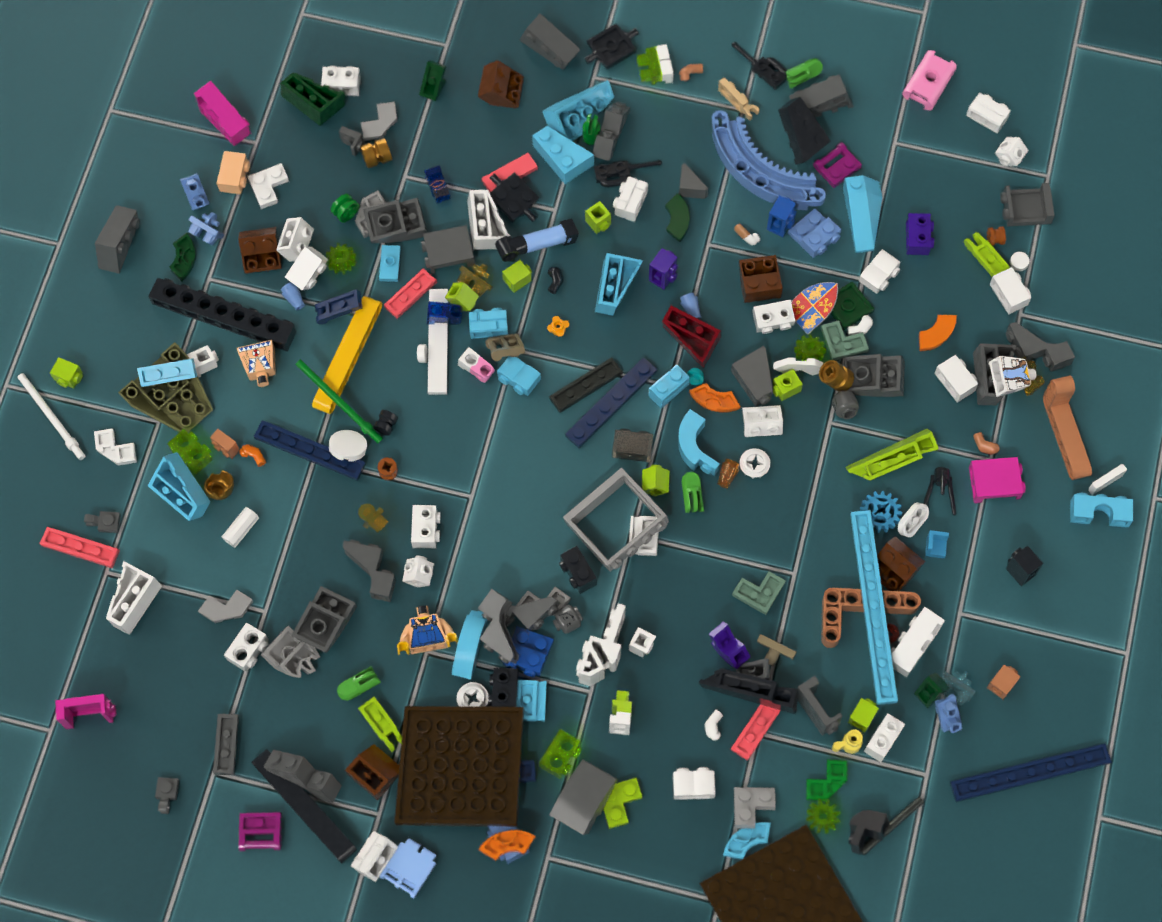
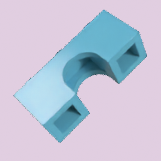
(1118, 509)

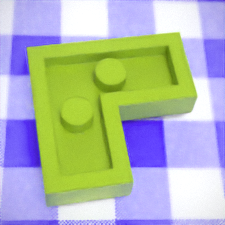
(622, 793)

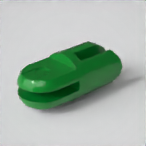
(590, 129)

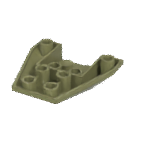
(174, 403)

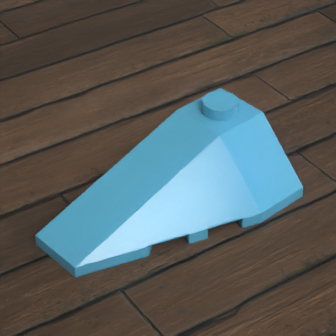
(570, 114)
(863, 207)

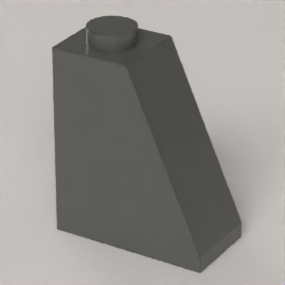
(754, 376)

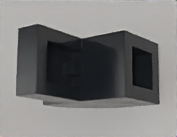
(864, 825)

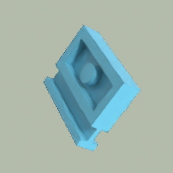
(532, 697)

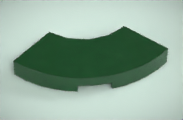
(679, 217)
(184, 257)

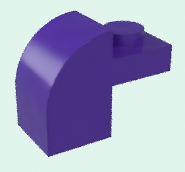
(728, 646)

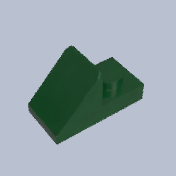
(433, 80)
(931, 689)

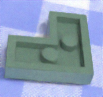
(842, 346)
(759, 597)

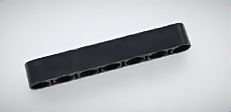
(308, 811)

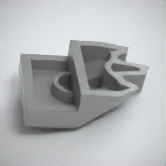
(290, 654)

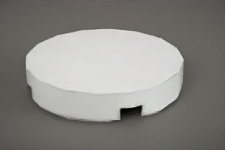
(347, 445)

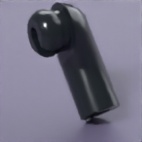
(557, 278)

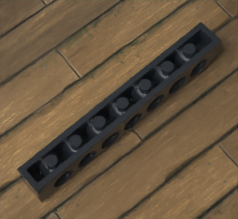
(164, 287)

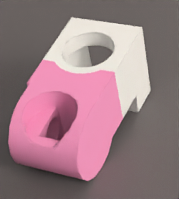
(475, 365)

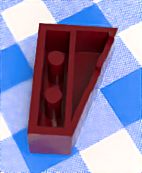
(692, 334)

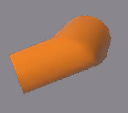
(248, 450)

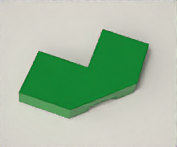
(835, 778)

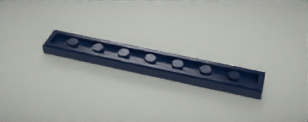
(1030, 772)

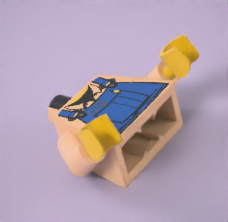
(426, 633)

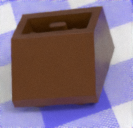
(500, 85)
(259, 250)
(760, 279)
(897, 564)
(373, 771)

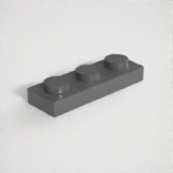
(226, 744)

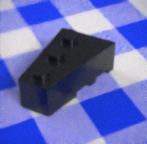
(803, 130)

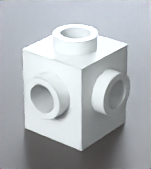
(1011, 151)
(418, 571)

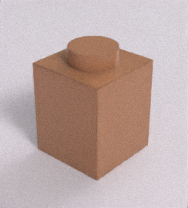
(1004, 681)

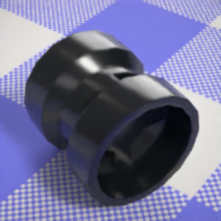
(385, 422)

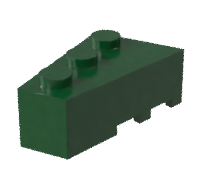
(312, 99)

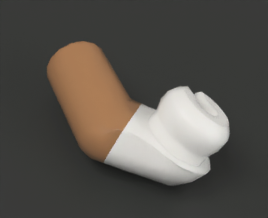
(745, 235)

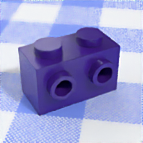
(919, 234)
(663, 268)

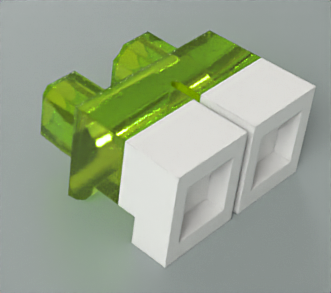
(658, 65)

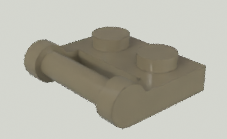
(510, 343)

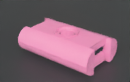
(929, 68)

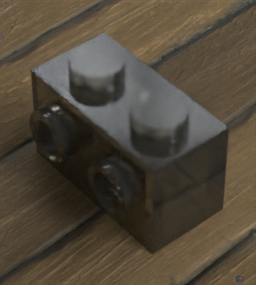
(632, 445)

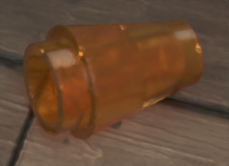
(727, 473)

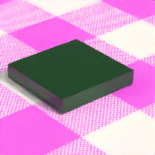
(850, 306)

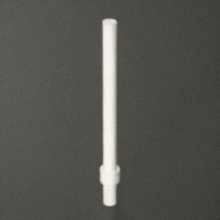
(70, 442)

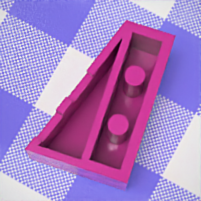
(222, 113)

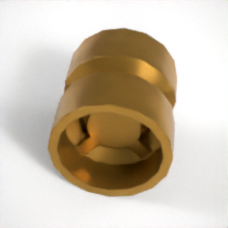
(376, 153)
(836, 375)

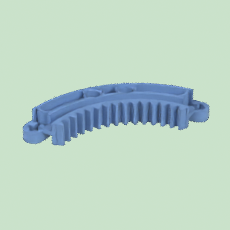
(738, 152)

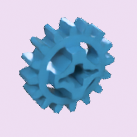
(882, 503)

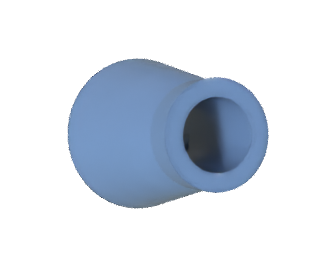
(293, 295)
(690, 305)

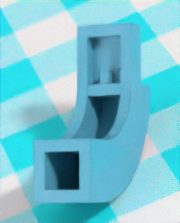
(689, 430)
(469, 644)

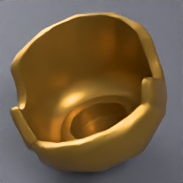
(219, 485)

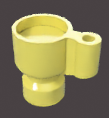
(850, 743)

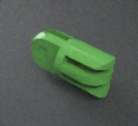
(804, 72)
(692, 492)
(358, 684)

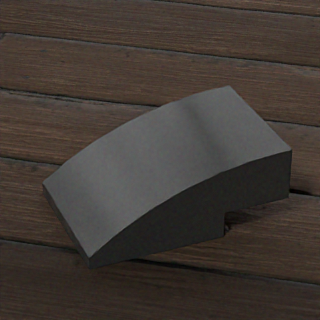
(395, 221)
(877, 375)
(324, 619)
(583, 797)

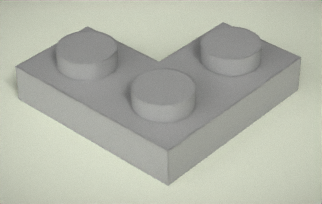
(747, 801)

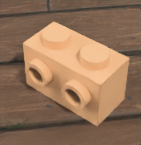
(233, 172)

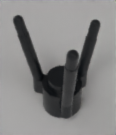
(942, 479)

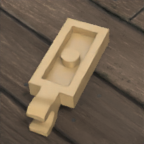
(736, 98)

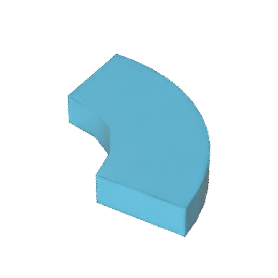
(745, 839)

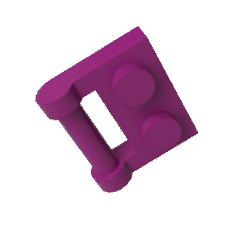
(841, 169)
(260, 825)

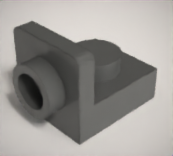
(352, 139)

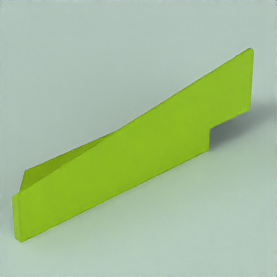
(894, 456)

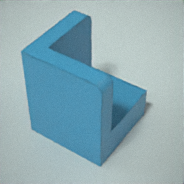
(936, 544)

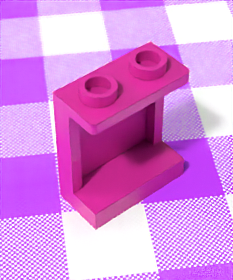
(996, 478)
(86, 705)

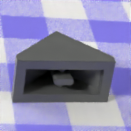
(691, 185)
(756, 668)

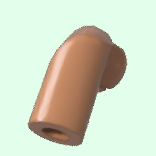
(691, 68)
(985, 446)

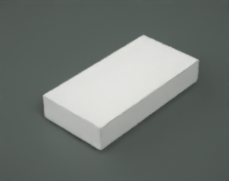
(1107, 479)

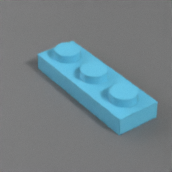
(167, 372)

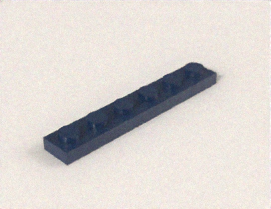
(611, 403)
(307, 450)

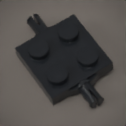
(611, 46)
(513, 197)

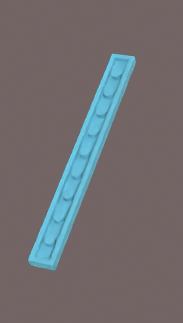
(873, 607)

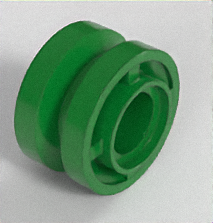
(345, 208)

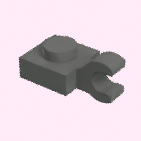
(106, 521)
(166, 791)

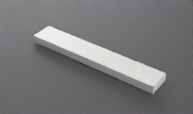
(437, 349)

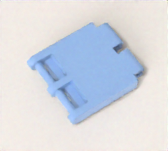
(409, 867)

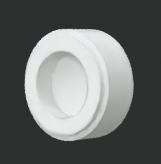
(1019, 261)
(422, 353)

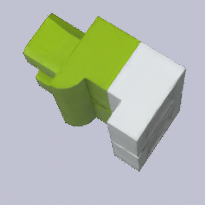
(622, 711)

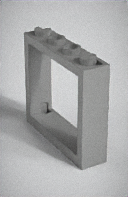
(596, 498)

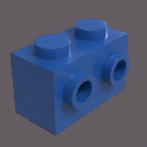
(781, 216)

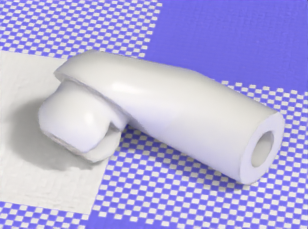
(863, 326)
(711, 725)

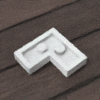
(263, 184)

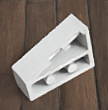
(484, 220)
(131, 598)
(915, 641)

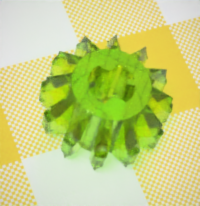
(341, 258)
(805, 344)
(822, 809)

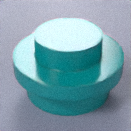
(696, 376)

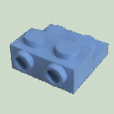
(815, 233)

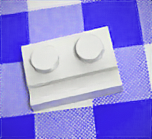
(637, 525)

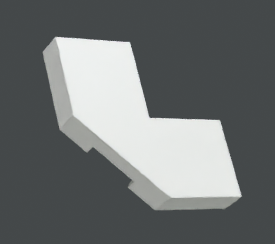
(810, 366)
(118, 454)

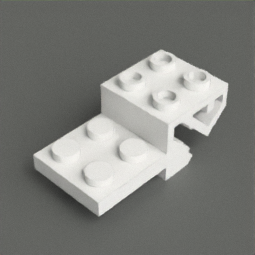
(602, 650)

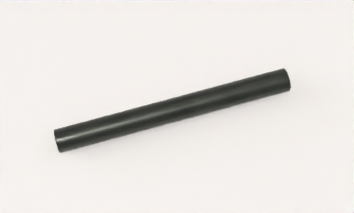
(894, 823)

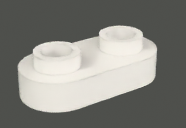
(913, 519)

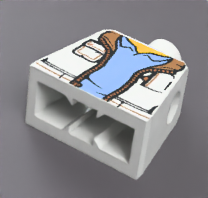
(1010, 375)

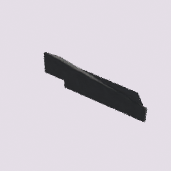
(752, 689)

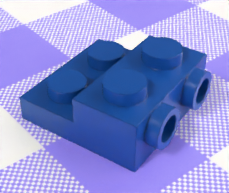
(532, 651)

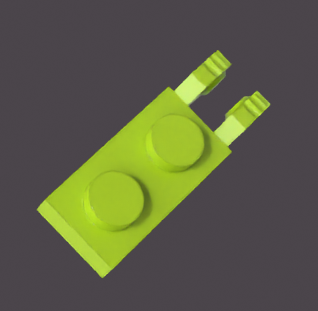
(986, 255)
(380, 722)

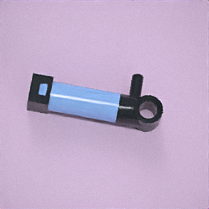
(511, 247)

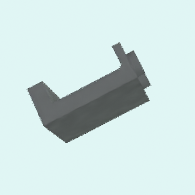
(1028, 206)
(447, 248)
(815, 710)

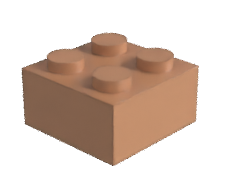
(225, 444)

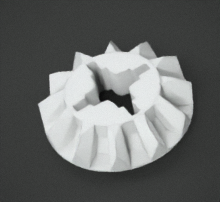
(762, 459)
(471, 689)

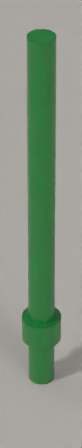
(365, 426)

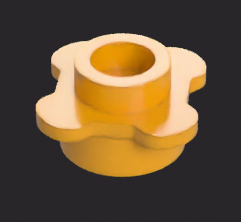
(558, 331)

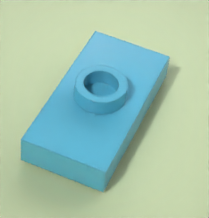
(390, 263)

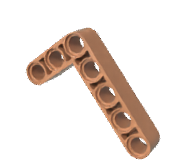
(1057, 406)
(842, 604)

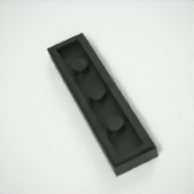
(585, 385)

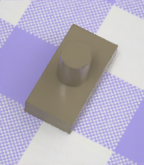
(775, 649)

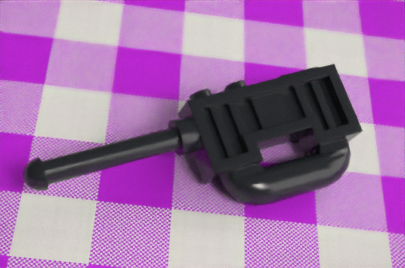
(763, 69)
(617, 169)

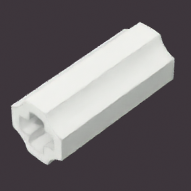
(240, 527)

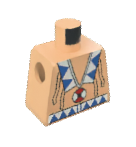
(258, 361)

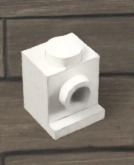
(204, 360)
(641, 642)

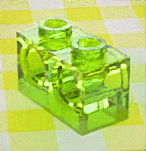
(190, 451)
(556, 752)

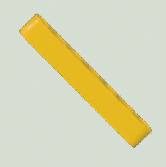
(348, 353)

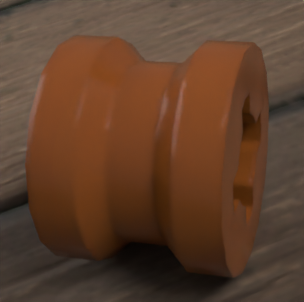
(996, 236)
(387, 473)

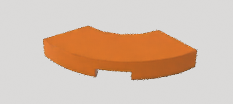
(938, 333)
(714, 400)
(507, 842)

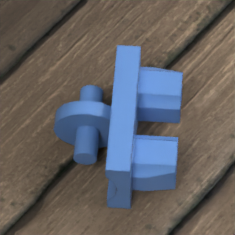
(194, 191)
(212, 234)
(948, 714)

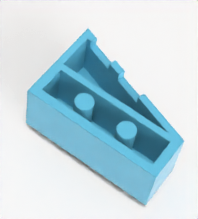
(562, 154)
(614, 282)
(179, 487)

